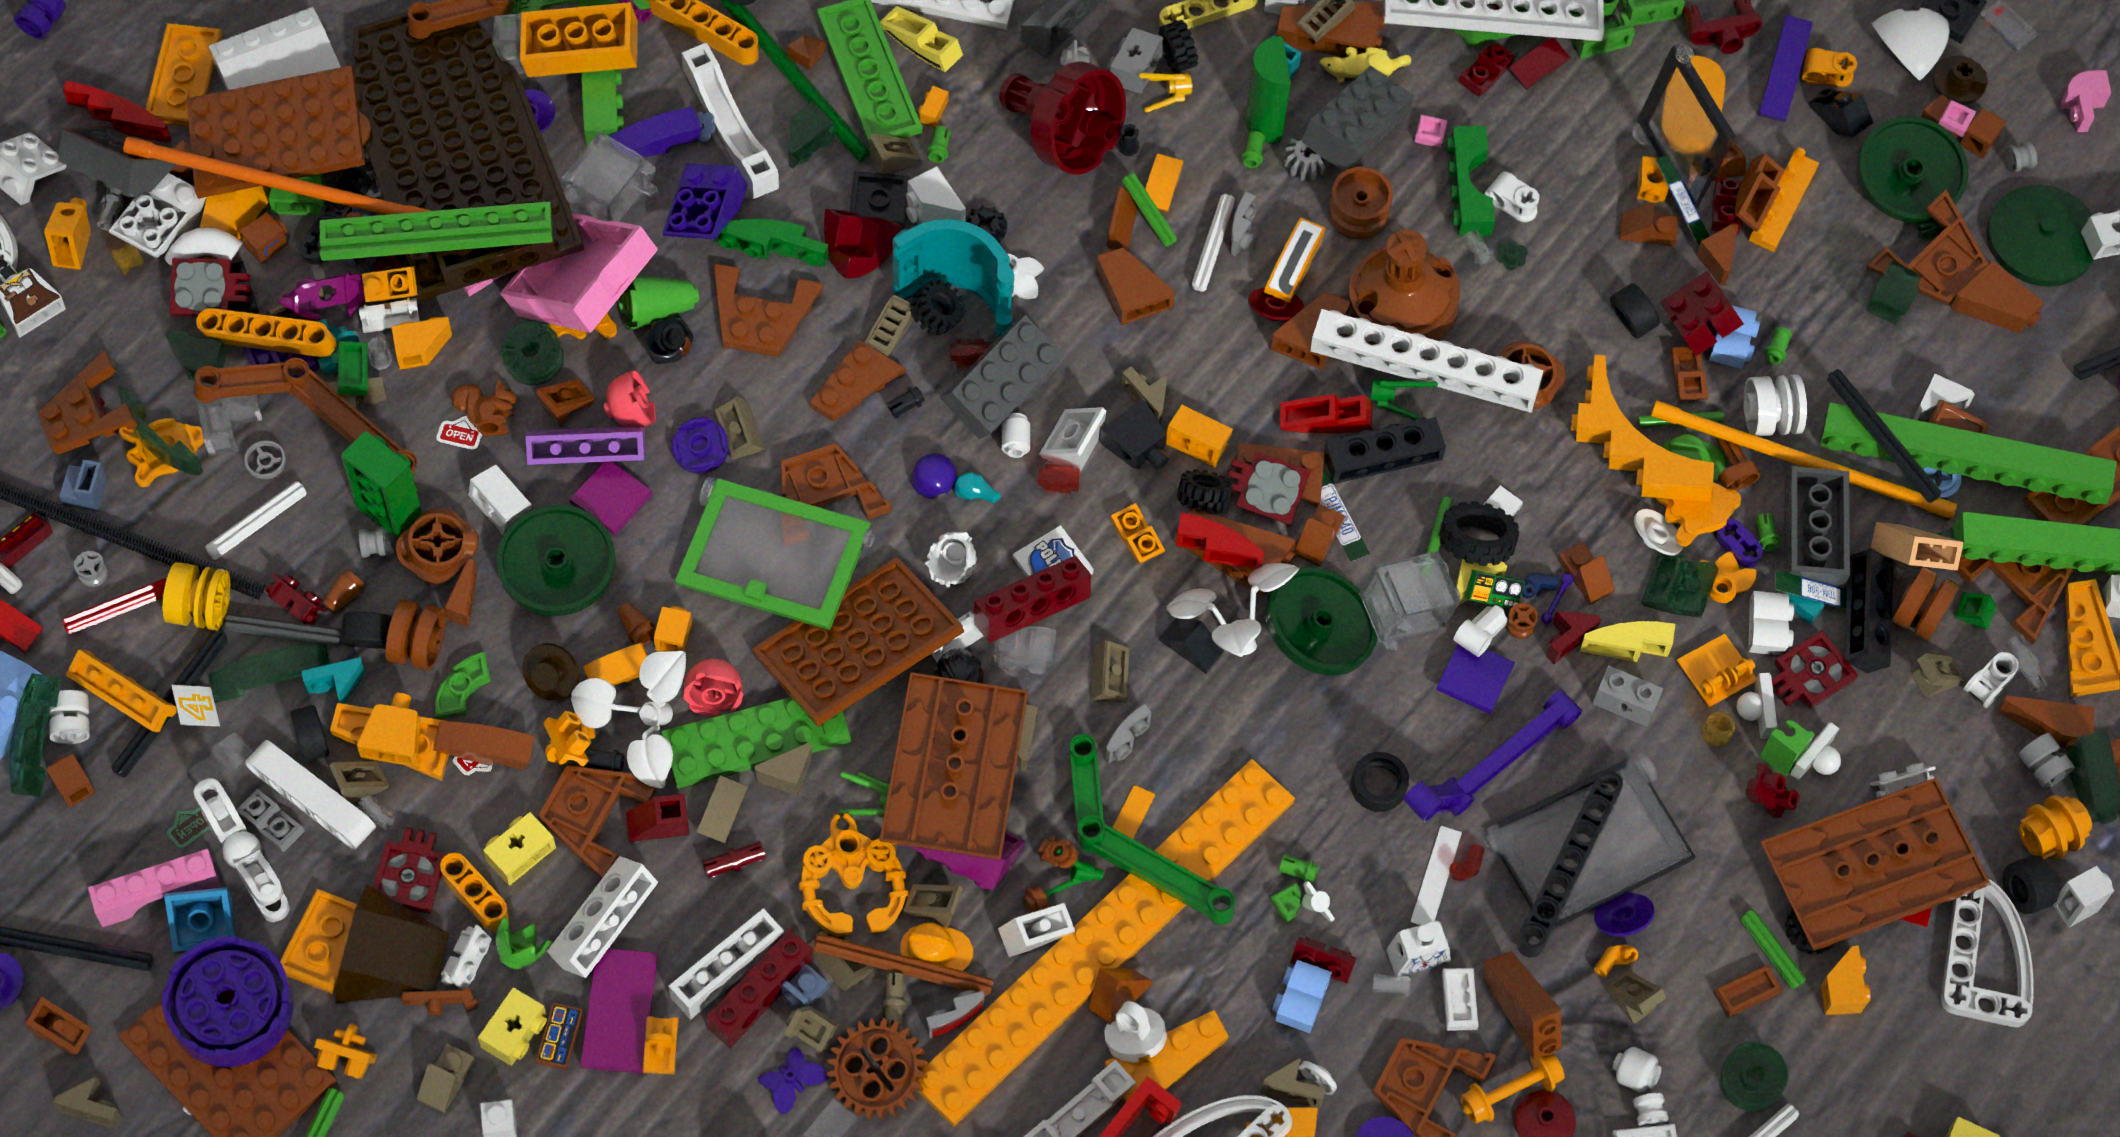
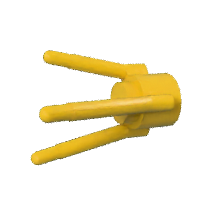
(1178, 84)

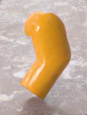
(1615, 956)

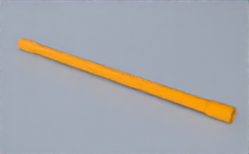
(1677, 416)

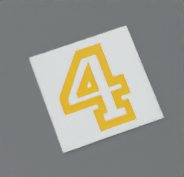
(195, 705)

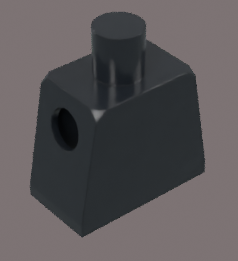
(1136, 437)

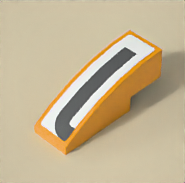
(1295, 260)

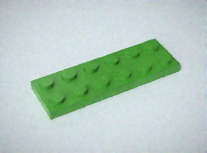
(869, 69)
(746, 739)

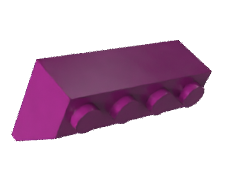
(984, 872)

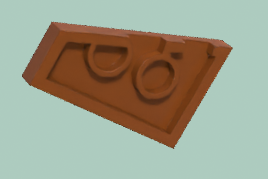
(854, 379)
(1306, 459)

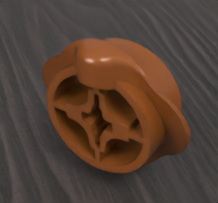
(1552, 367)
(437, 571)

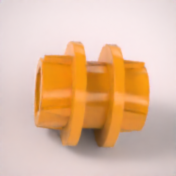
(2055, 827)

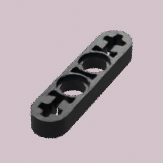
(330, 211)

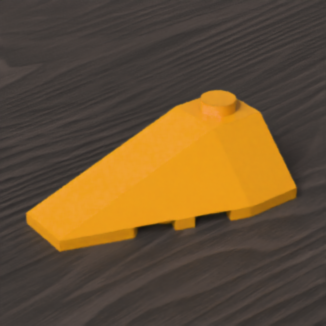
(234, 210)

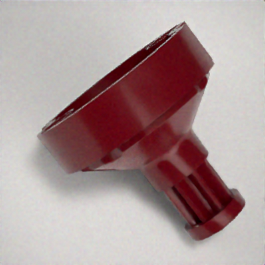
(1071, 115)

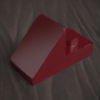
(1572, 630)

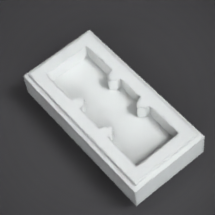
(1459, 999)

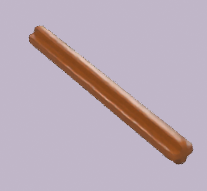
(902, 964)

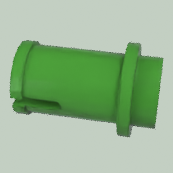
(938, 149)
(1253, 153)
(1775, 352)
(1766, 528)
(1299, 868)

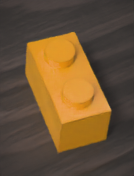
(934, 106)

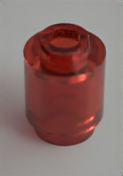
(967, 350)
(1059, 478)

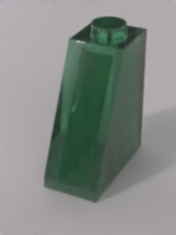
(2096, 776)

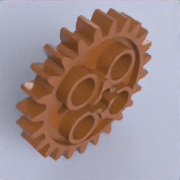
(855, 1085)

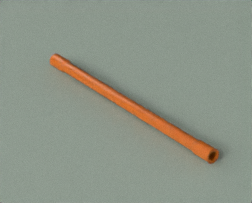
(150, 150)

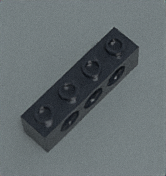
(1374, 461)
(1869, 611)

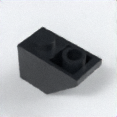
(1842, 111)

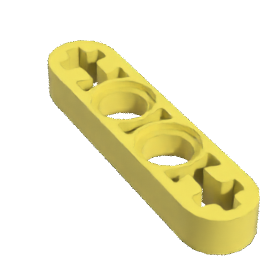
(1210, 11)

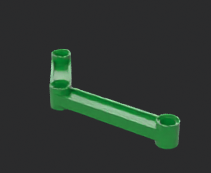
(1131, 854)

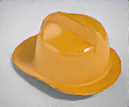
(937, 945)

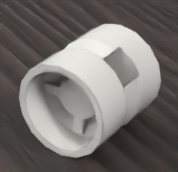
(69, 718)

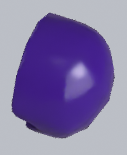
(933, 475)

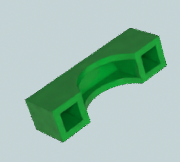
(1473, 209)

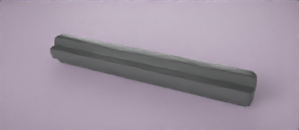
(283, 629)

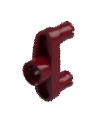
(1724, 32)

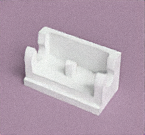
(498, 498)

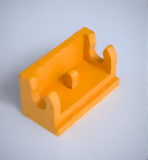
(1198, 435)

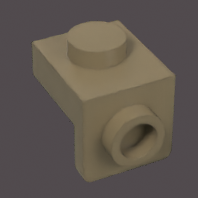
(811, 1027)

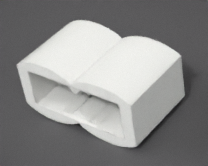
(1769, 623)

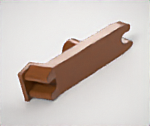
(435, 999)

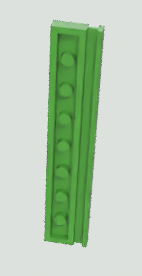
(435, 231)

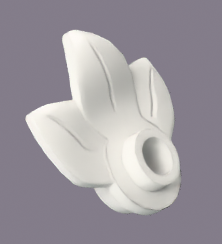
(1024, 272)

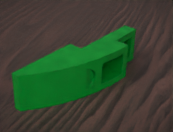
(763, 236)

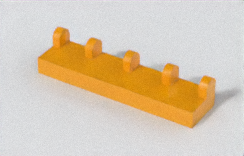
(1793, 187)
(120, 690)

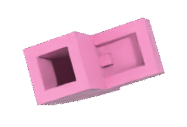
(2083, 94)

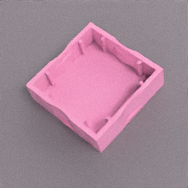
(585, 284)

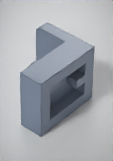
(804, 988)

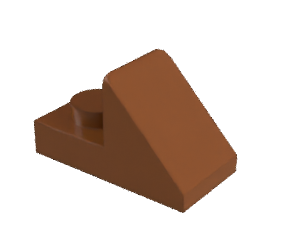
(1646, 227)
(563, 398)
(1319, 535)
(1589, 573)
(54, 1024)

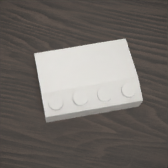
(275, 51)

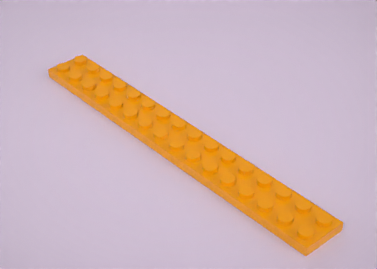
(1101, 939)

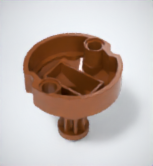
(1406, 287)

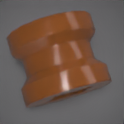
(1521, 614)

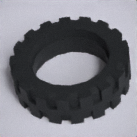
(1474, 549)

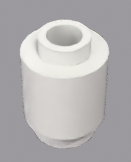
(1016, 435)

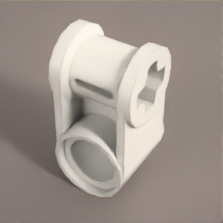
(1512, 195)
(1990, 682)

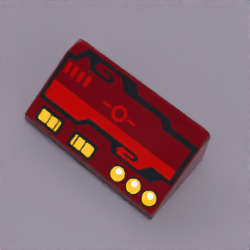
(23, 539)

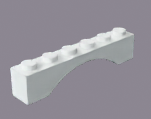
(744, 149)

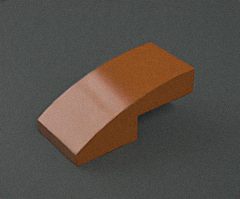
(1688, 374)

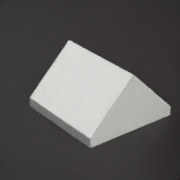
(1074, 436)

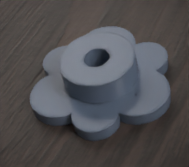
(706, 121)

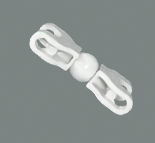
(241, 850)

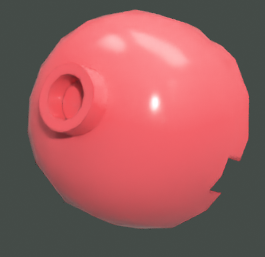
(629, 402)
(713, 687)

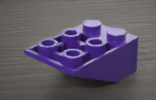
(705, 201)

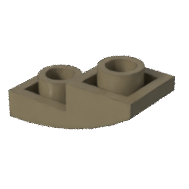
(722, 809)

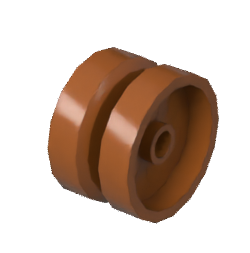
(1360, 202)
(1923, 602)
(415, 635)

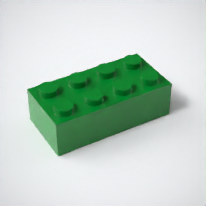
(382, 483)

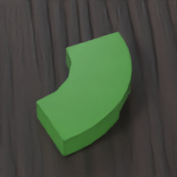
(460, 684)

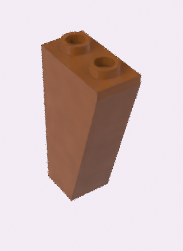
(1355, 31)
(1275, 547)
(1525, 1004)

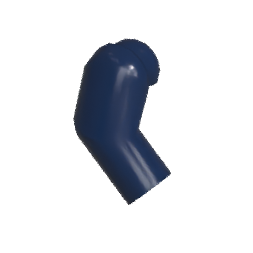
(1536, 581)

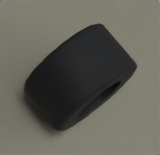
(1635, 310)
(365, 629)
(2030, 884)

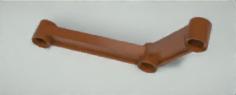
(444, 14)
(307, 388)

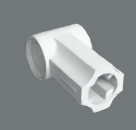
(1478, 633)

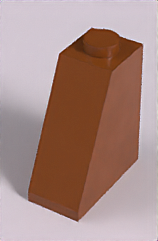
(1132, 286)
(1999, 300)
(1296, 335)

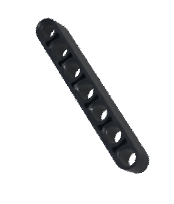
(1565, 875)

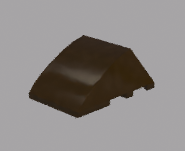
(388, 951)

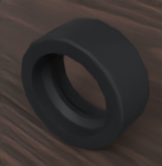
(1380, 760)

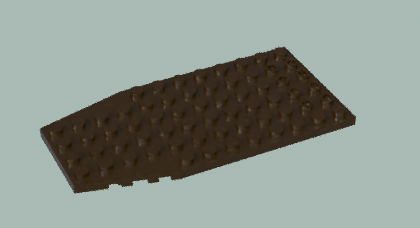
(455, 136)

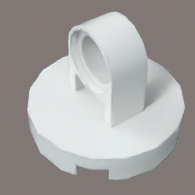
(1135, 1033)

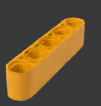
(709, 30)
(276, 340)

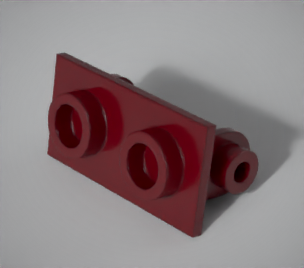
(287, 590)
(1335, 961)

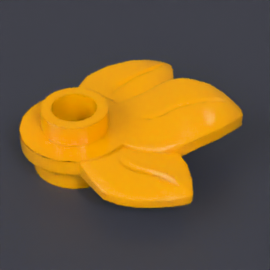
(1730, 578)

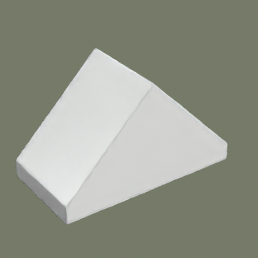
(1944, 390)

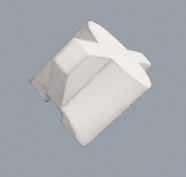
(1317, 901)

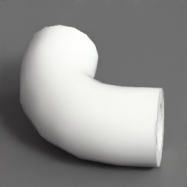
(204, 242)

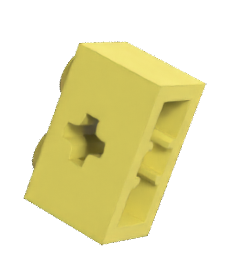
(514, 862)
(514, 1010)

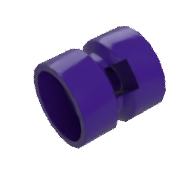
(38, 16)

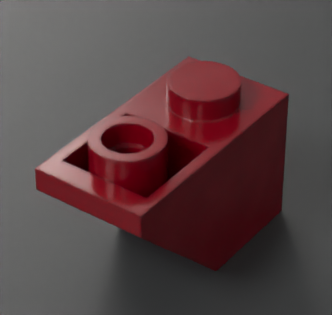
(658, 818)

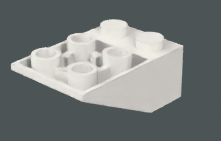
(160, 216)

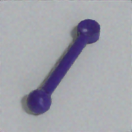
(1566, 580)

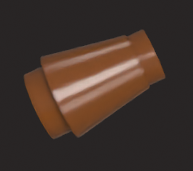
(343, 590)
(636, 624)

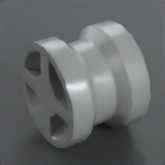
(2020, 156)
(372, 542)
(87, 562)

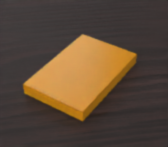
(319, 942)

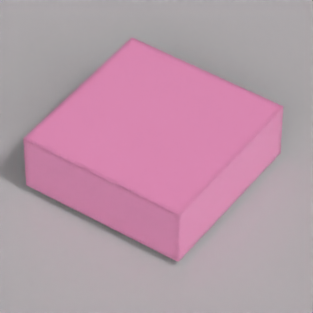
(1957, 118)
(1430, 131)

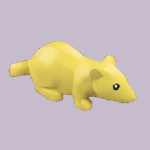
(1356, 63)

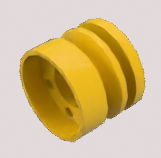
(196, 596)

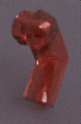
(1470, 867)

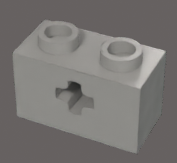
(1136, 55)
(1627, 696)

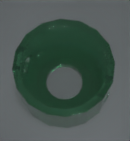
(1894, 293)

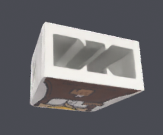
(28, 299)

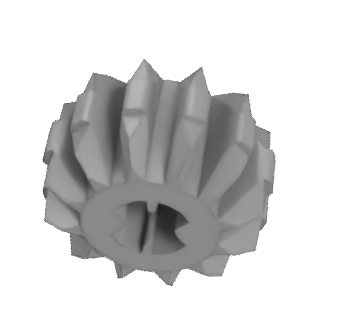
(1304, 160)

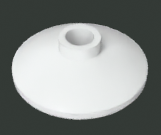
(1657, 532)

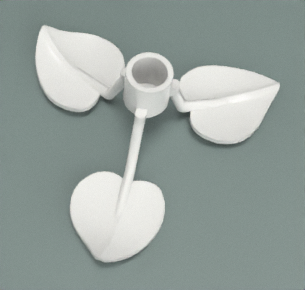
(1241, 634)
(663, 676)

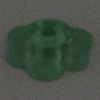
(1511, 260)

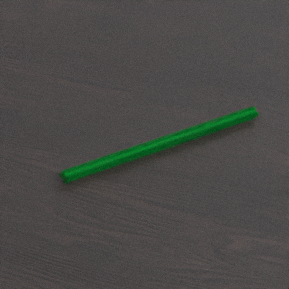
(798, 79)

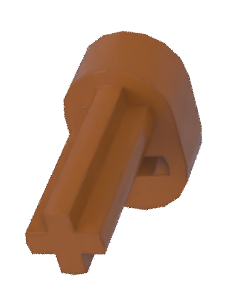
(1742, 472)

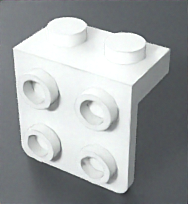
(23, 162)

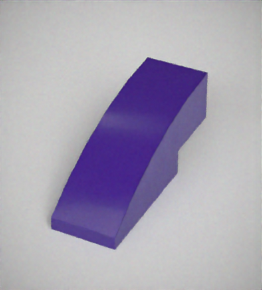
(661, 132)

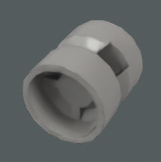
(2046, 760)

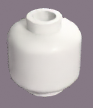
(1637, 1069)

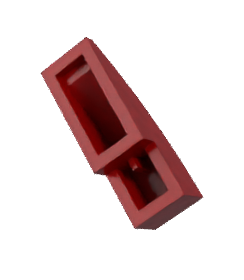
(1326, 414)
(1219, 542)

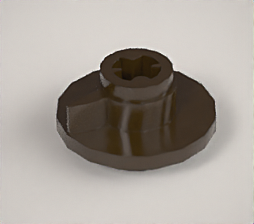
(1960, 79)
(550, 671)

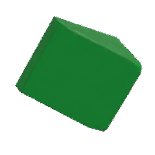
(1976, 609)

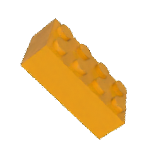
(578, 39)

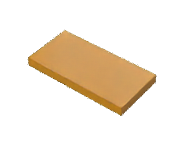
(181, 71)

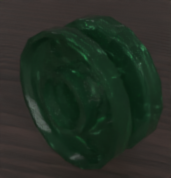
(534, 369)
(1759, 1059)

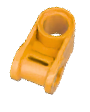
(1826, 67)

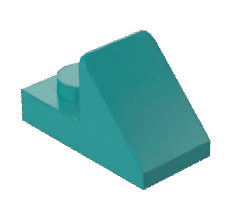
(342, 675)

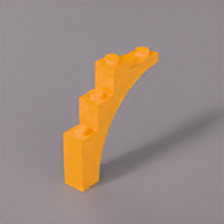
(1658, 470)

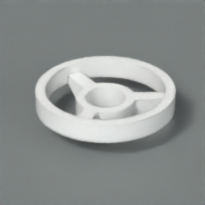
(1318, 1075)

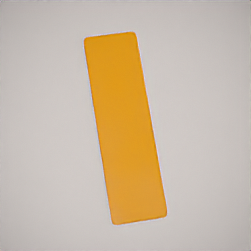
(1133, 811)

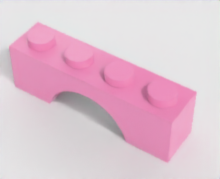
(123, 896)

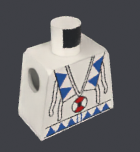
(1421, 948)

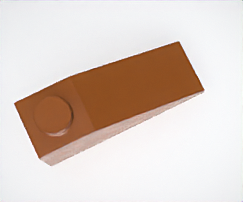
(2059, 719)

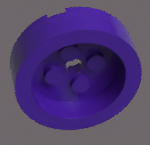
(224, 1032)

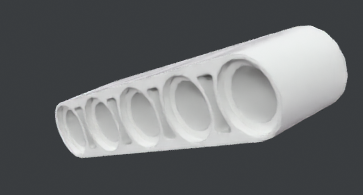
(310, 794)

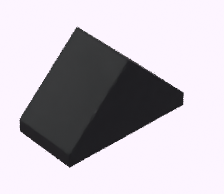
(1192, 642)

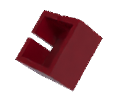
(1697, 304)

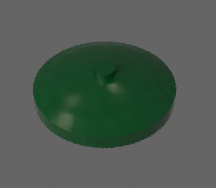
(1910, 165)
(2039, 235)
(556, 560)
(1320, 622)

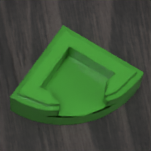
(1287, 902)

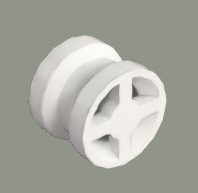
(1650, 1109)

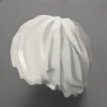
(952, 558)

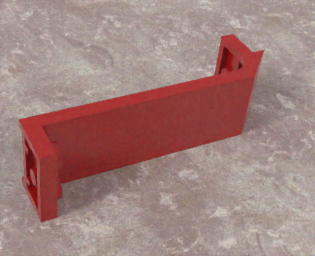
(1161, 1106)

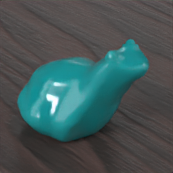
(973, 486)

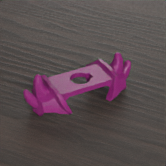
(305, 297)

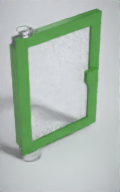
(773, 552)

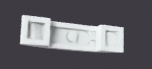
(1088, 1105)

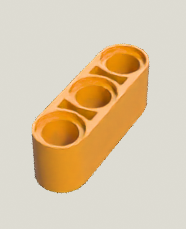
(466, 881)

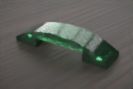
(176, 456)
(265, 669)
(29, 734)

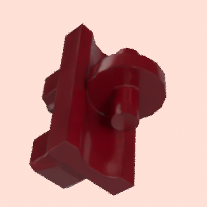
(1771, 791)

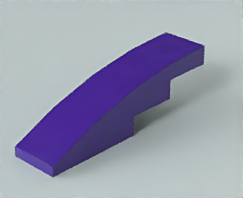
(1785, 68)

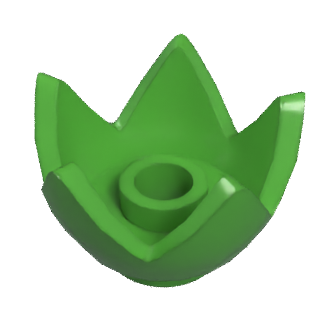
(519, 948)

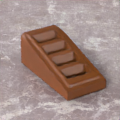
(460, 601)

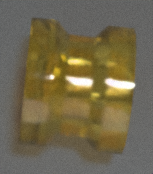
(126, 258)
(1715, 735)

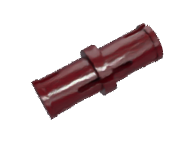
(734, 859)

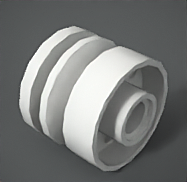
(1775, 405)

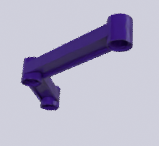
(1457, 794)

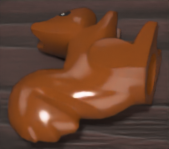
(485, 412)

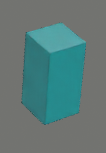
(1806, 608)

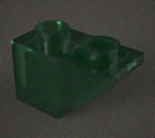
(808, 133)
(196, 352)

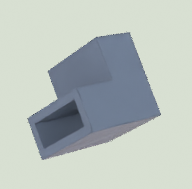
(84, 485)

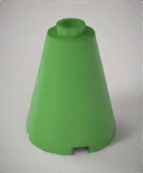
(655, 299)

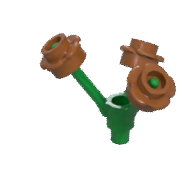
(1064, 855)

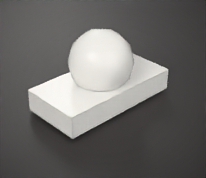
(1760, 705)
(1819, 754)

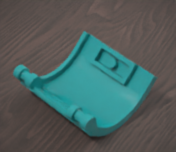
(957, 255)

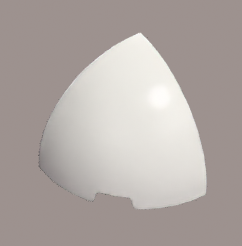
(1914, 37)

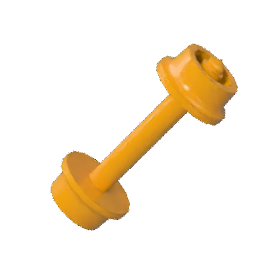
(1478, 1104)

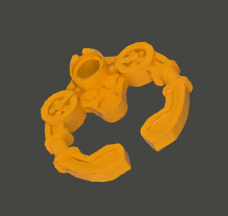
(850, 868)

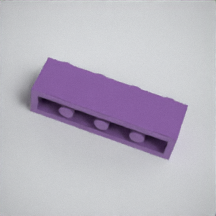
(585, 445)

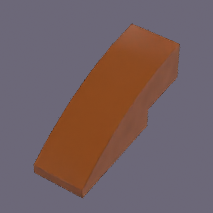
(1758, 190)
(484, 744)

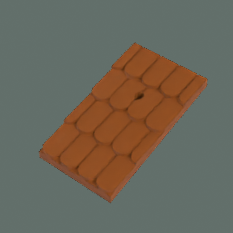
(951, 790)
(1849, 869)

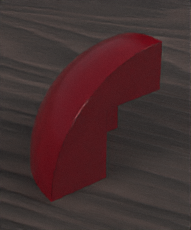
(857, 242)

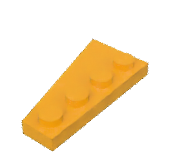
(2091, 642)
(351, 720)
(1182, 1051)

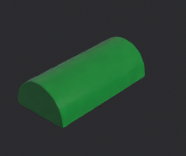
(1268, 90)

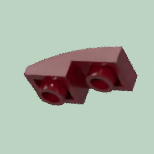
(1539, 62)
(1487, 69)
(1725, 203)

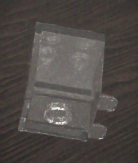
(607, 180)
(1409, 598)

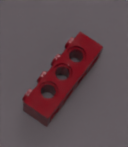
(1032, 599)
(758, 988)

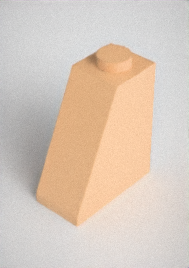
(1916, 546)

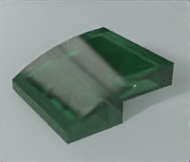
(1679, 585)

